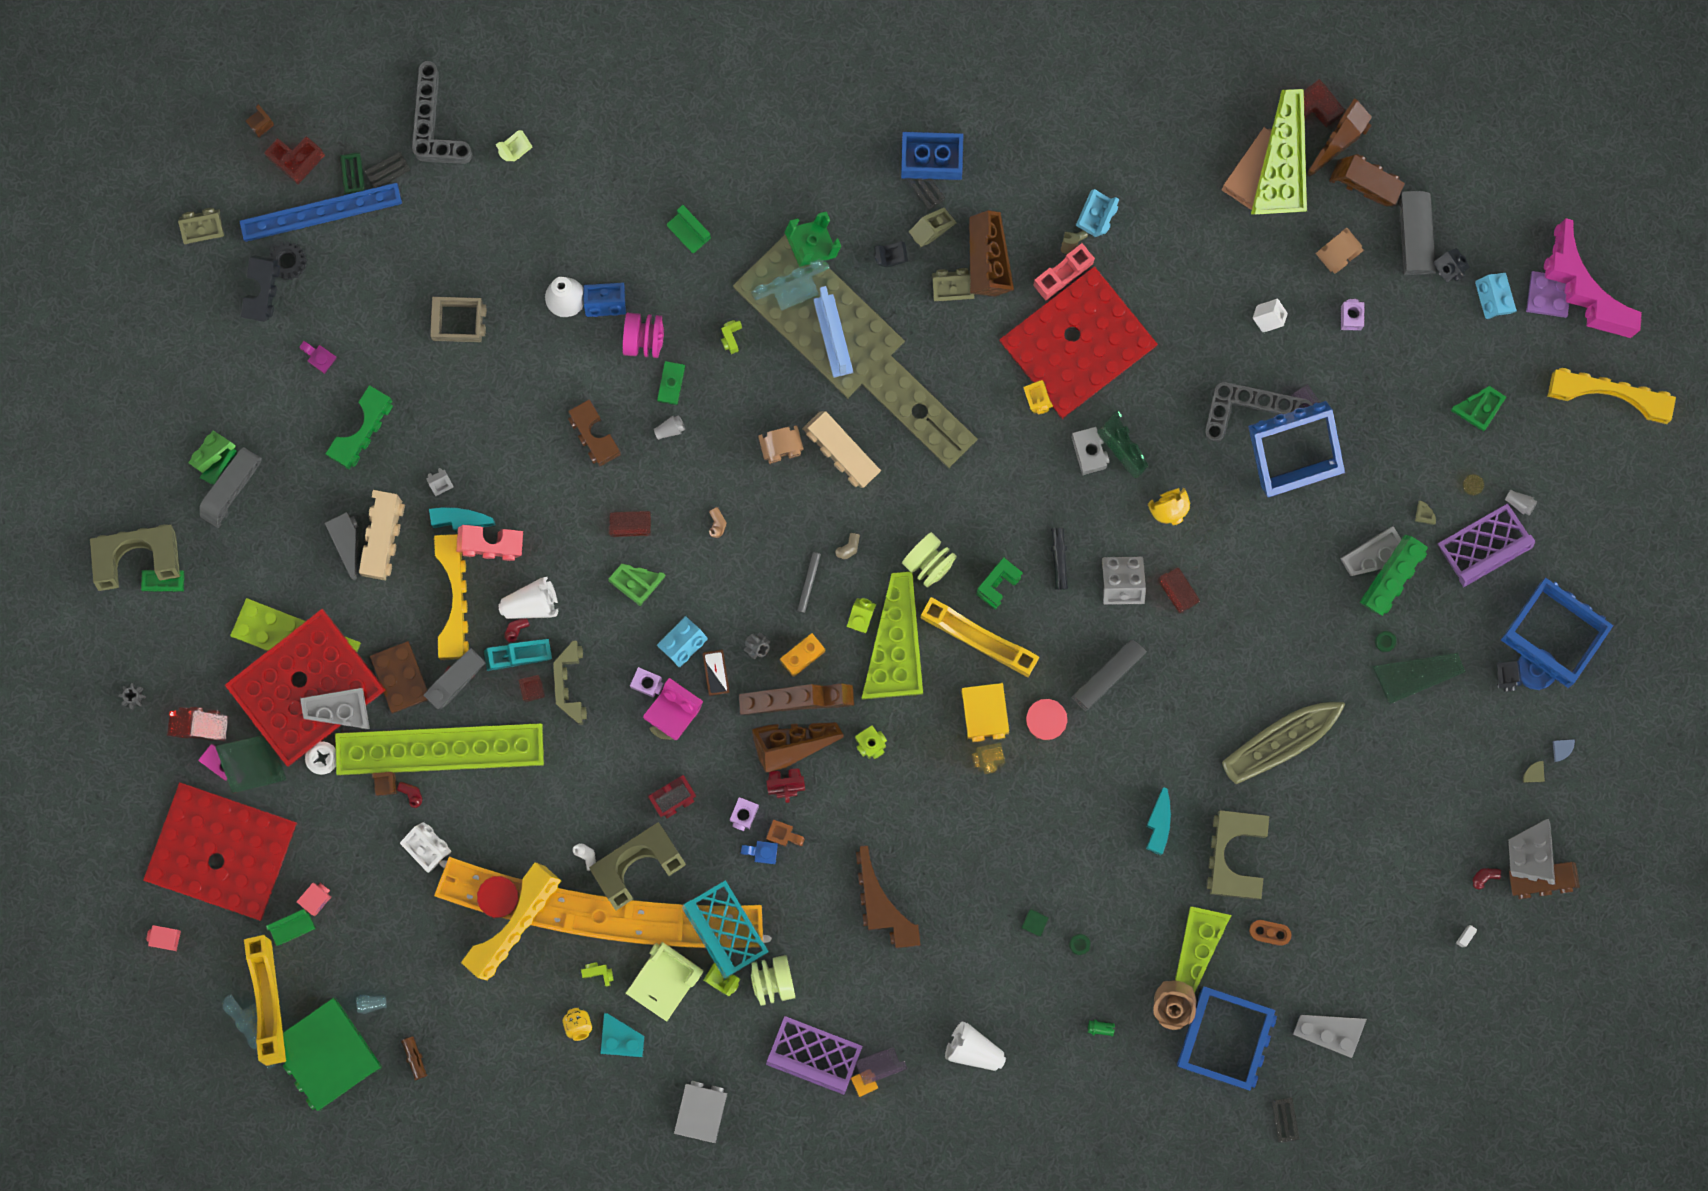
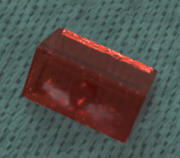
(630, 524)
(1178, 590)

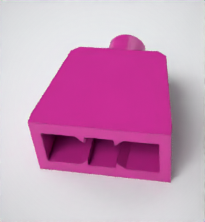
(212, 761)

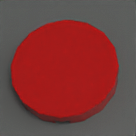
(497, 897)

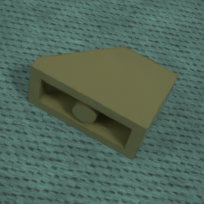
(932, 226)

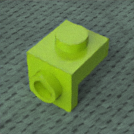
(728, 340)
(861, 615)
(595, 970)
(716, 980)

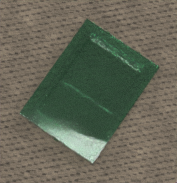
(250, 764)

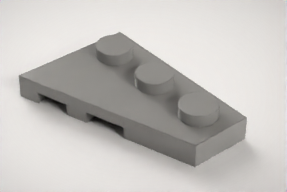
(1372, 554)
(338, 708)
(1331, 1032)

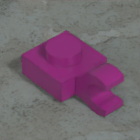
(319, 357)

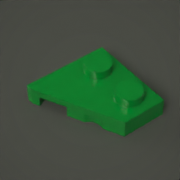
(1480, 407)

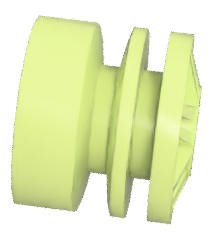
(929, 559)
(772, 980)

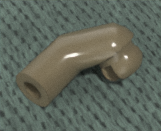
(849, 549)

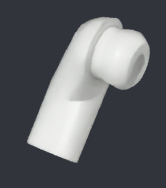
(585, 853)

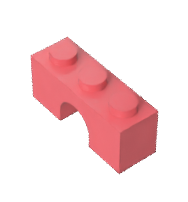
(1056, 278)
(471, 542)

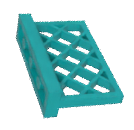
(712, 942)

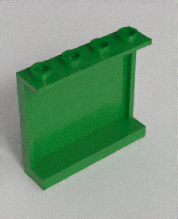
(327, 1055)

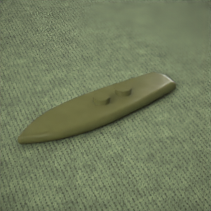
(1282, 740)

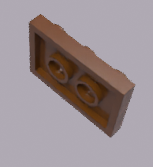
(400, 677)

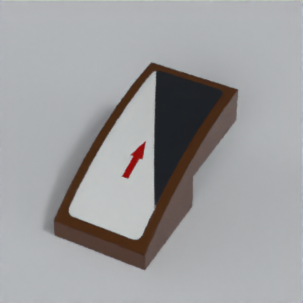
(716, 672)

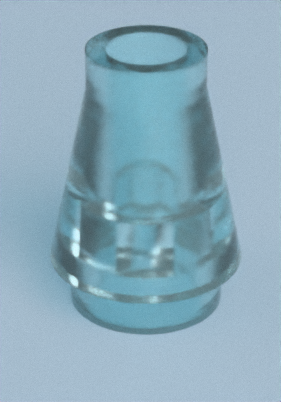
(370, 1003)

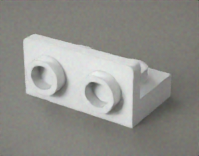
(425, 846)

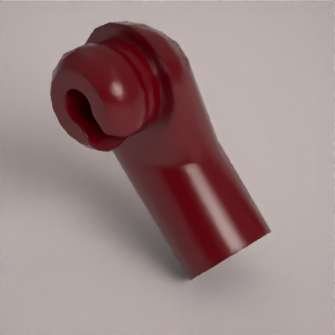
(413, 794)
(1483, 875)

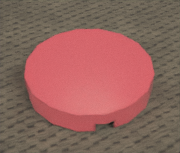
(1046, 719)

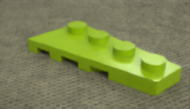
(1199, 943)

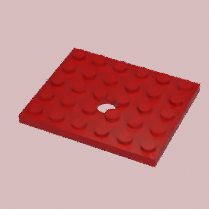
(1077, 370)
(275, 703)
(245, 837)

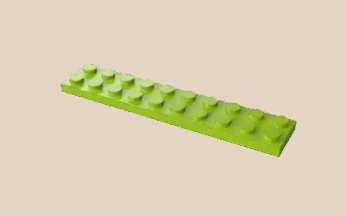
(439, 749)

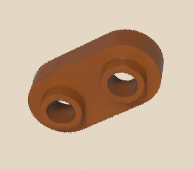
(1269, 932)

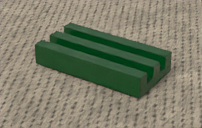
(360, 172)

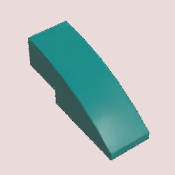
(458, 517)
(517, 654)
(1160, 823)

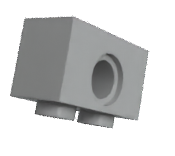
(1087, 462)

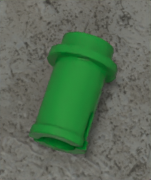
(1102, 1028)

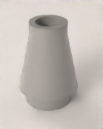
(670, 427)
(1522, 502)

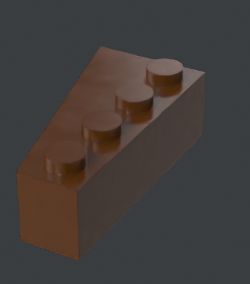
(988, 255)

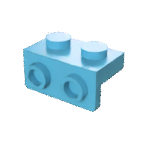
(1097, 213)
(1495, 295)
(682, 641)

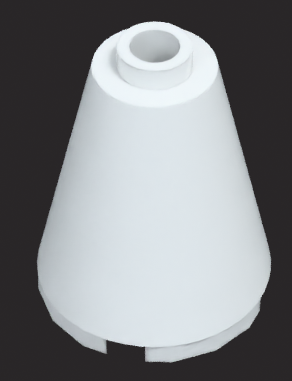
(565, 297)
(530, 601)
(974, 1049)

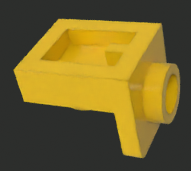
(1038, 397)

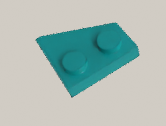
(620, 1038)

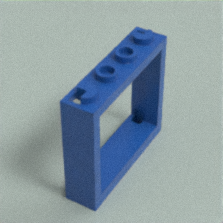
(1305, 475)
(1541, 659)
(1191, 1035)

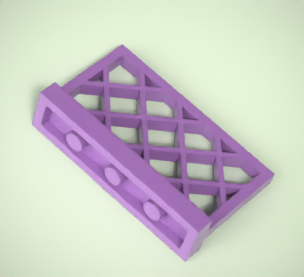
(1491, 561)
(808, 1072)

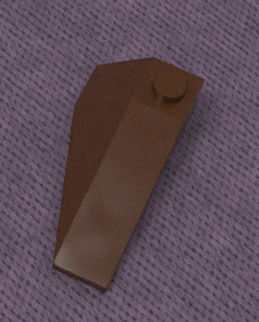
(1349, 129)
(784, 747)

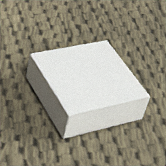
(1466, 936)

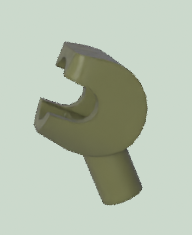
(1072, 240)

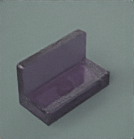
(879, 1066)

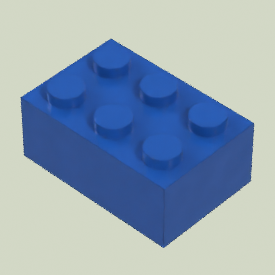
(932, 155)

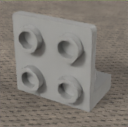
(1123, 580)

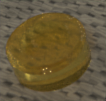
(1473, 485)

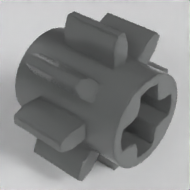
(757, 645)
(136, 700)

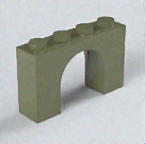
(109, 549)
(611, 869)
(1223, 880)

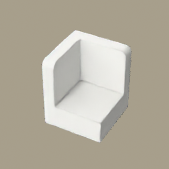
(1270, 315)

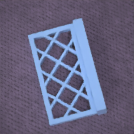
(832, 334)

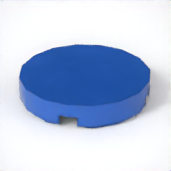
(1533, 676)

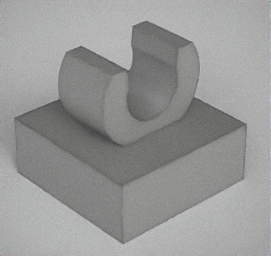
(439, 482)

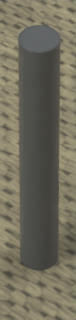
(808, 582)

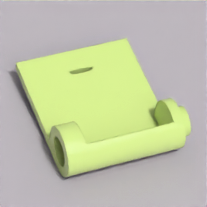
(664, 980)

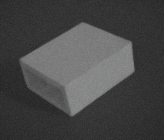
(700, 1112)

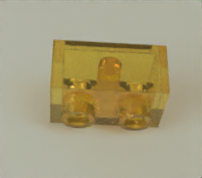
(988, 758)

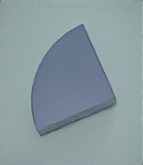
(1562, 749)

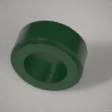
(1385, 641)
(1079, 944)

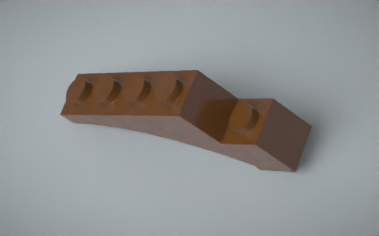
(797, 698)
(879, 910)

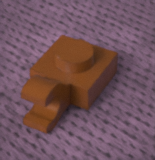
(781, 834)

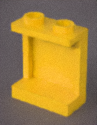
(985, 712)

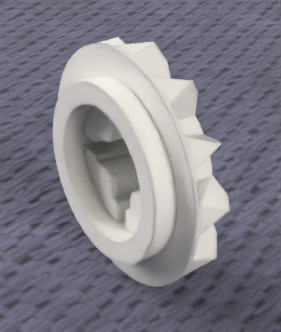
(312, 756)

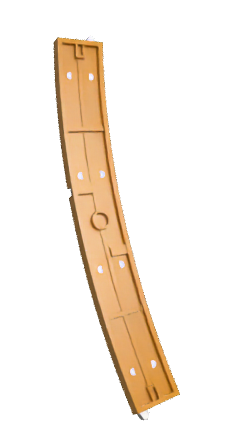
(597, 918)

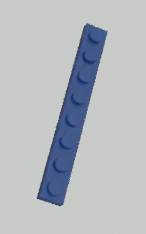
(320, 212)

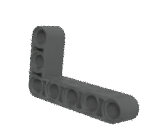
(421, 121)
(1253, 402)

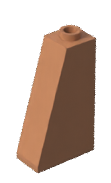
(1245, 177)

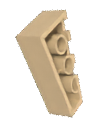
(841, 448)
(381, 535)

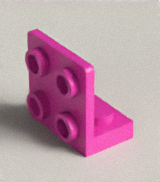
(673, 709)

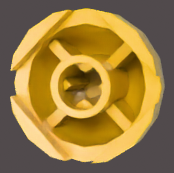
(1171, 507)

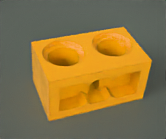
(802, 655)

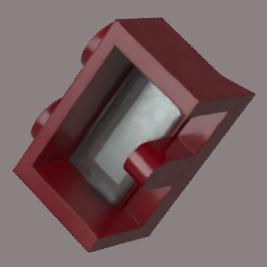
(672, 796)

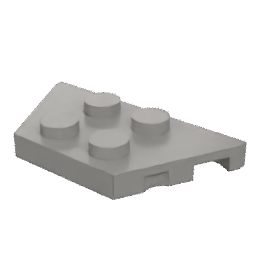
(1532, 853)

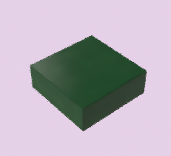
(1035, 923)

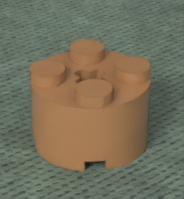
(1338, 250)
(781, 443)
(1174, 1004)

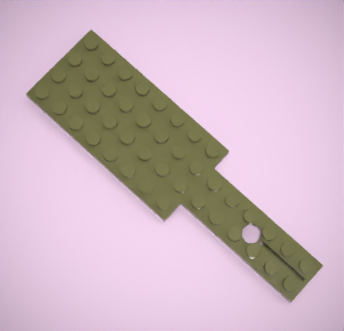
(869, 346)

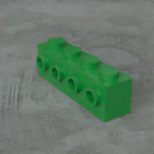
(1394, 574)

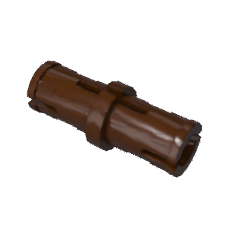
(414, 1058)

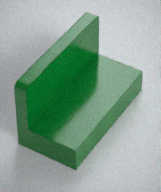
(688, 230)
(213, 473)
(291, 927)

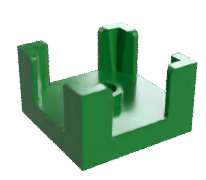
(812, 240)
(1003, 569)

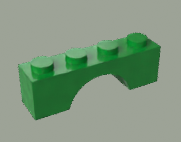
(346, 449)

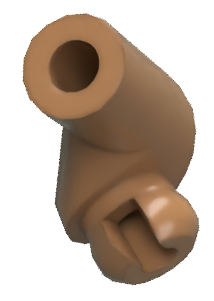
(719, 523)

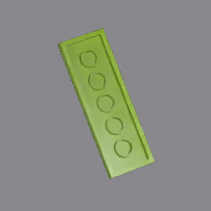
(267, 626)

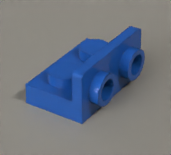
(604, 299)

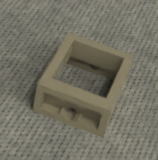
(436, 318)

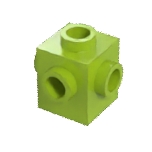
(868, 735)

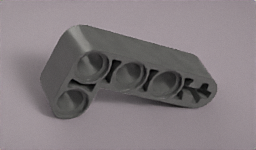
(230, 483)

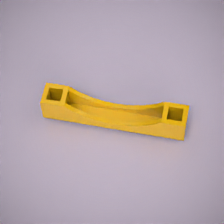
(1652, 405)
(979, 638)
(452, 639)
(536, 889)
(269, 1026)

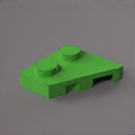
(210, 451)
(635, 582)

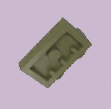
(200, 225)
(951, 285)

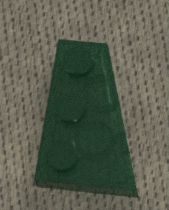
(1118, 440)

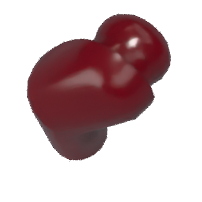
(514, 628)

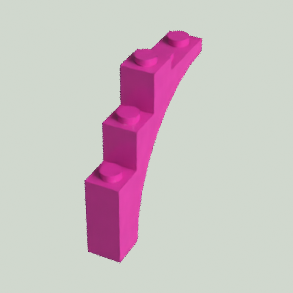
(1581, 289)

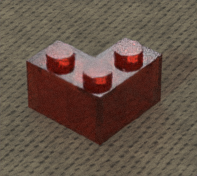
(1321, 103)
(295, 163)
(197, 724)

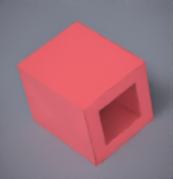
(314, 898)
(163, 938)

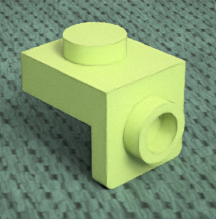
(514, 146)

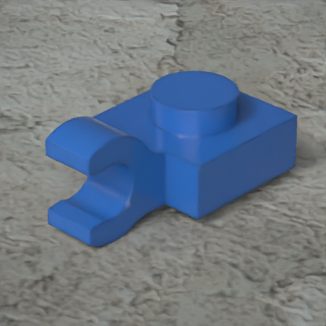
(763, 852)

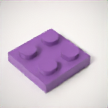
(1546, 296)

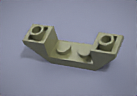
(569, 656)

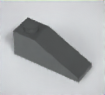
(345, 538)
(454, 679)

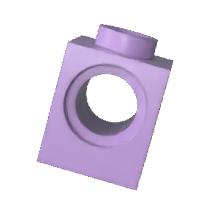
(1349, 323)
(640, 676)
(743, 804)

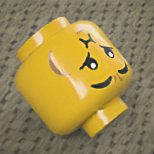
(577, 1024)

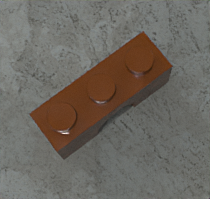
(601, 449)

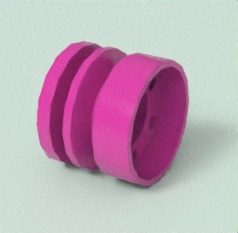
(642, 335)

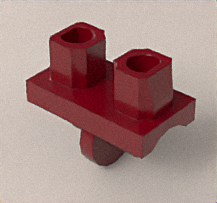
(785, 787)

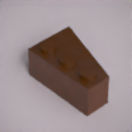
(1368, 179)
(1565, 880)

